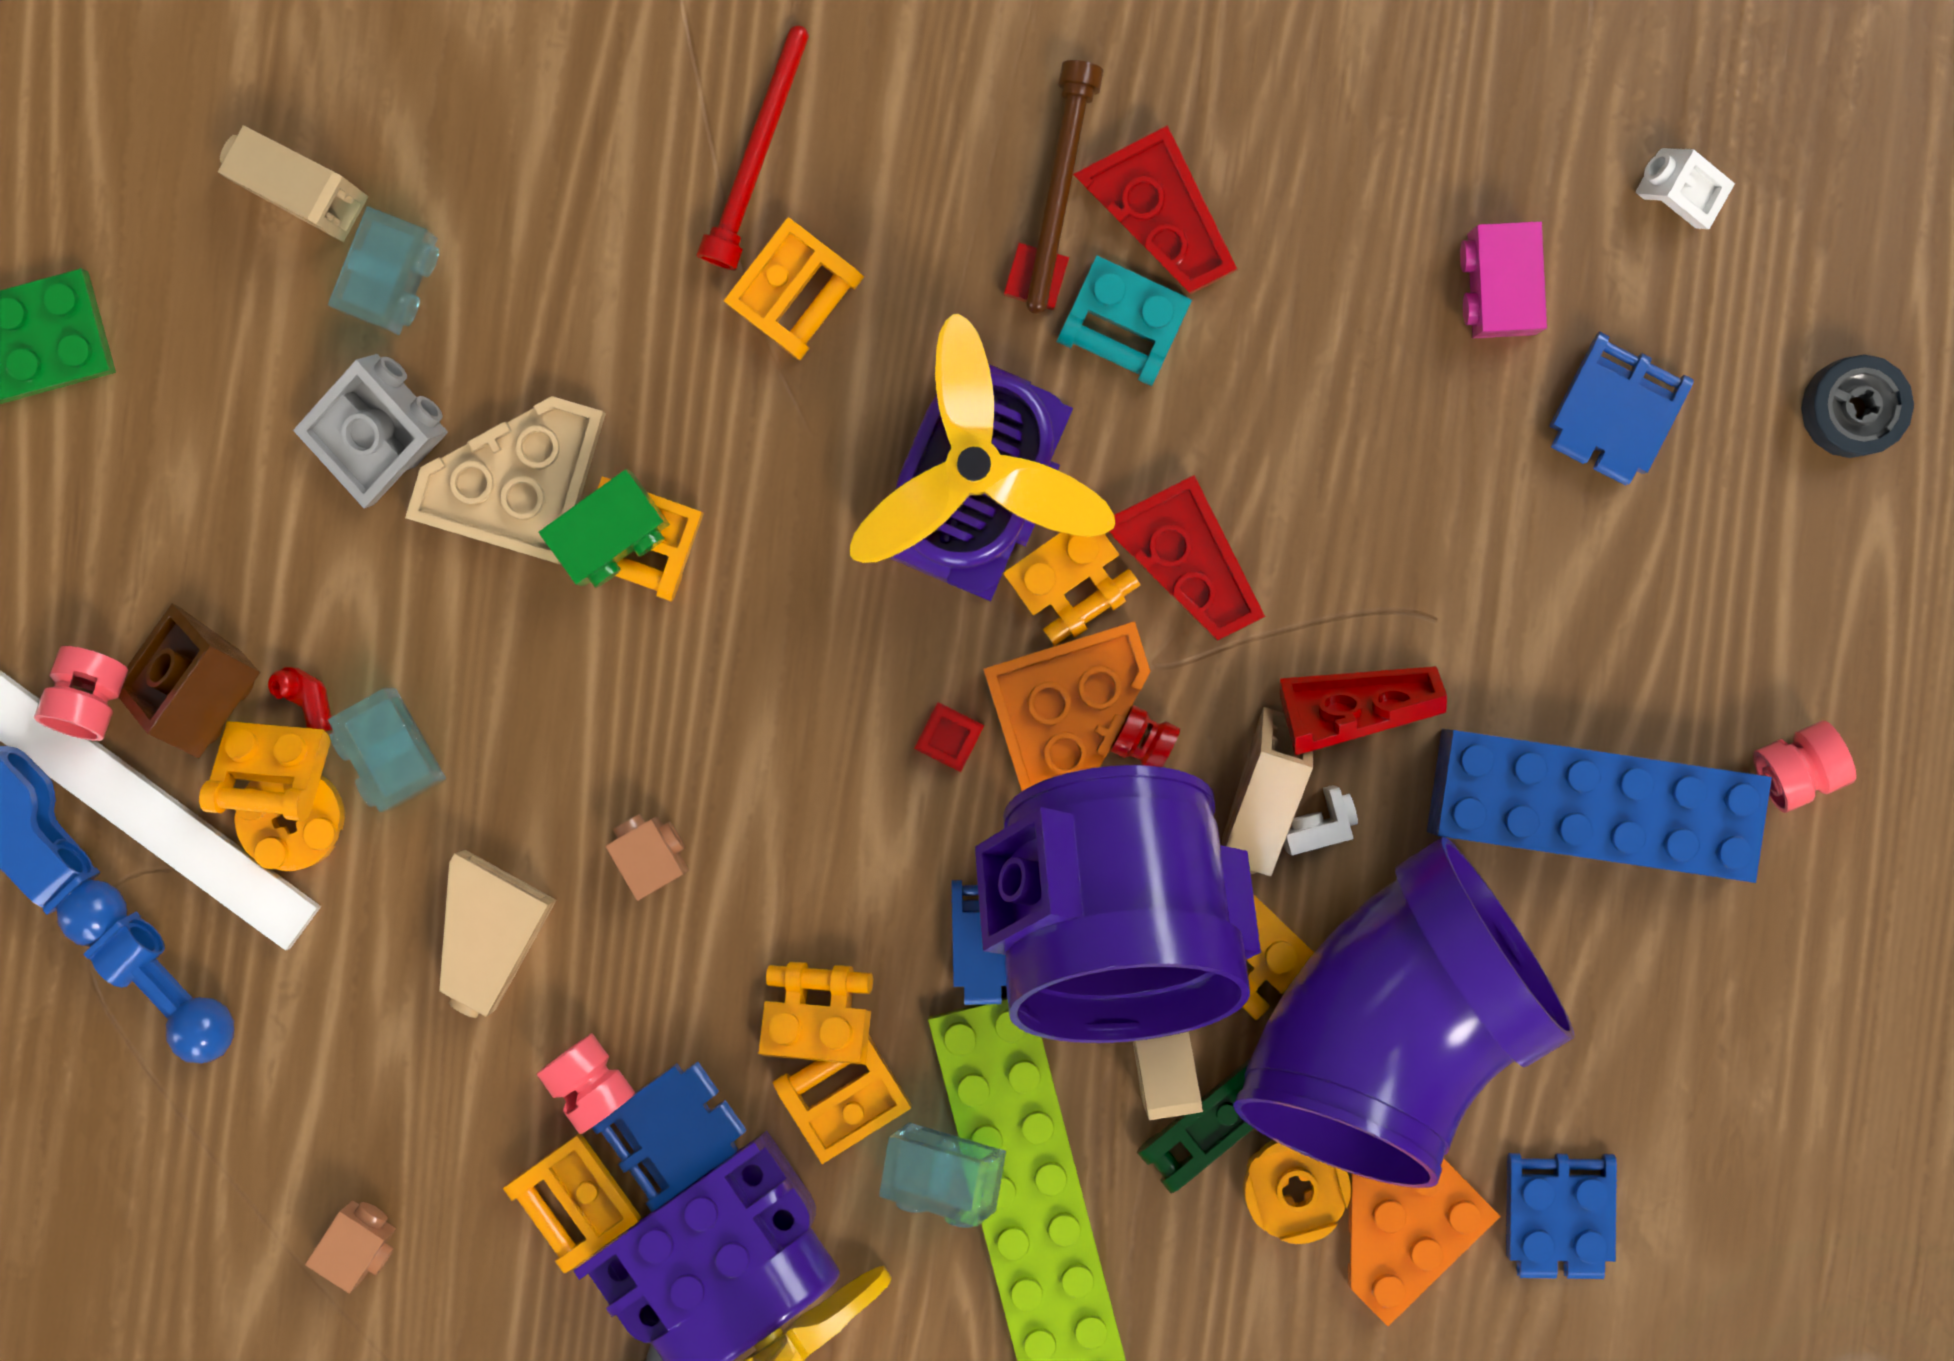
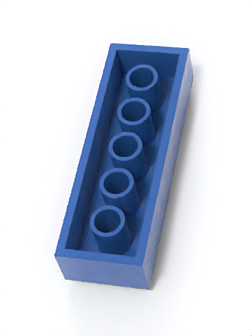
(1599, 805)

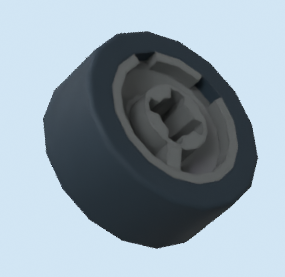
(1832, 418)

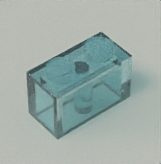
(384, 271)
(385, 750)
(942, 1175)

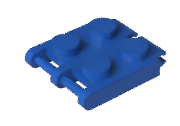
(1617, 411)
(974, 969)
(673, 1132)
(1561, 1216)

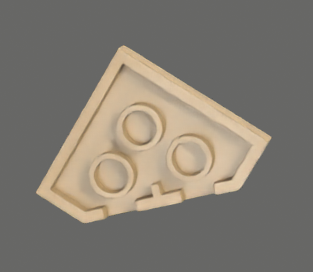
(512, 478)

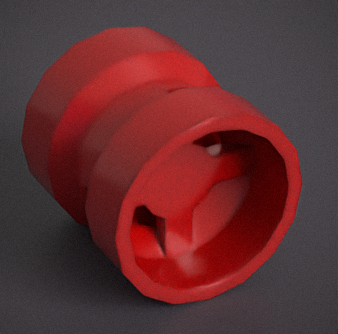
(1156, 744)

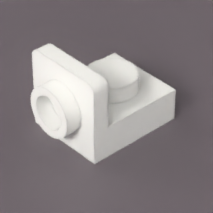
(1686, 185)
(1313, 832)

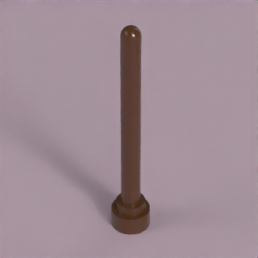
(1079, 84)

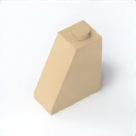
(292, 182)
(1267, 793)
(486, 932)
(1167, 1076)

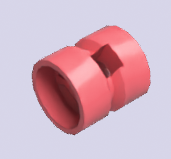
(74, 710)
(1811, 763)
(586, 1083)

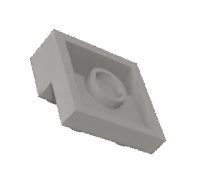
(371, 428)

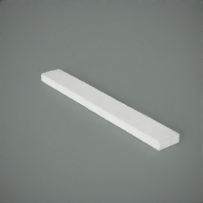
(157, 821)

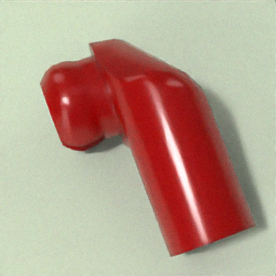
(305, 692)

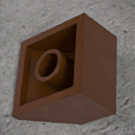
(186, 682)

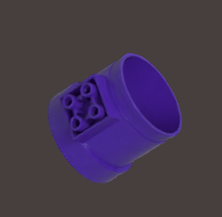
(1117, 906)

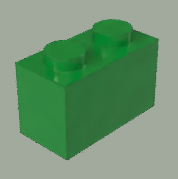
(605, 530)

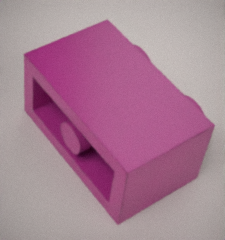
(1505, 280)

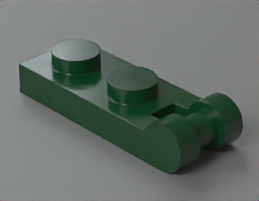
(1202, 1133)

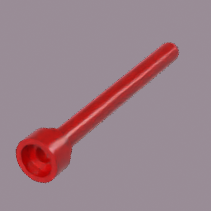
(723, 243)

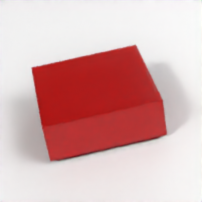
(1021, 273)
(949, 737)

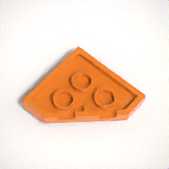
(1067, 701)
(1409, 1237)

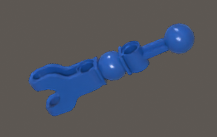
(93, 913)

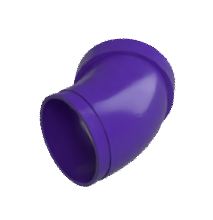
(1401, 1025)

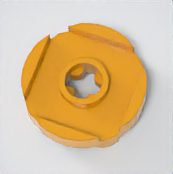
(278, 848)
(1279, 1214)

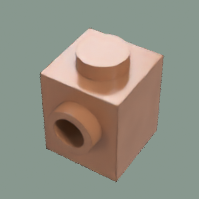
(647, 854)
(353, 1246)

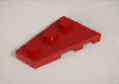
(1162, 207)
(1189, 556)
(1353, 705)

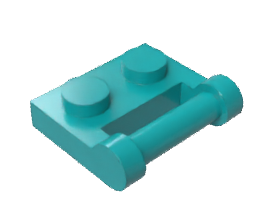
(1132, 305)

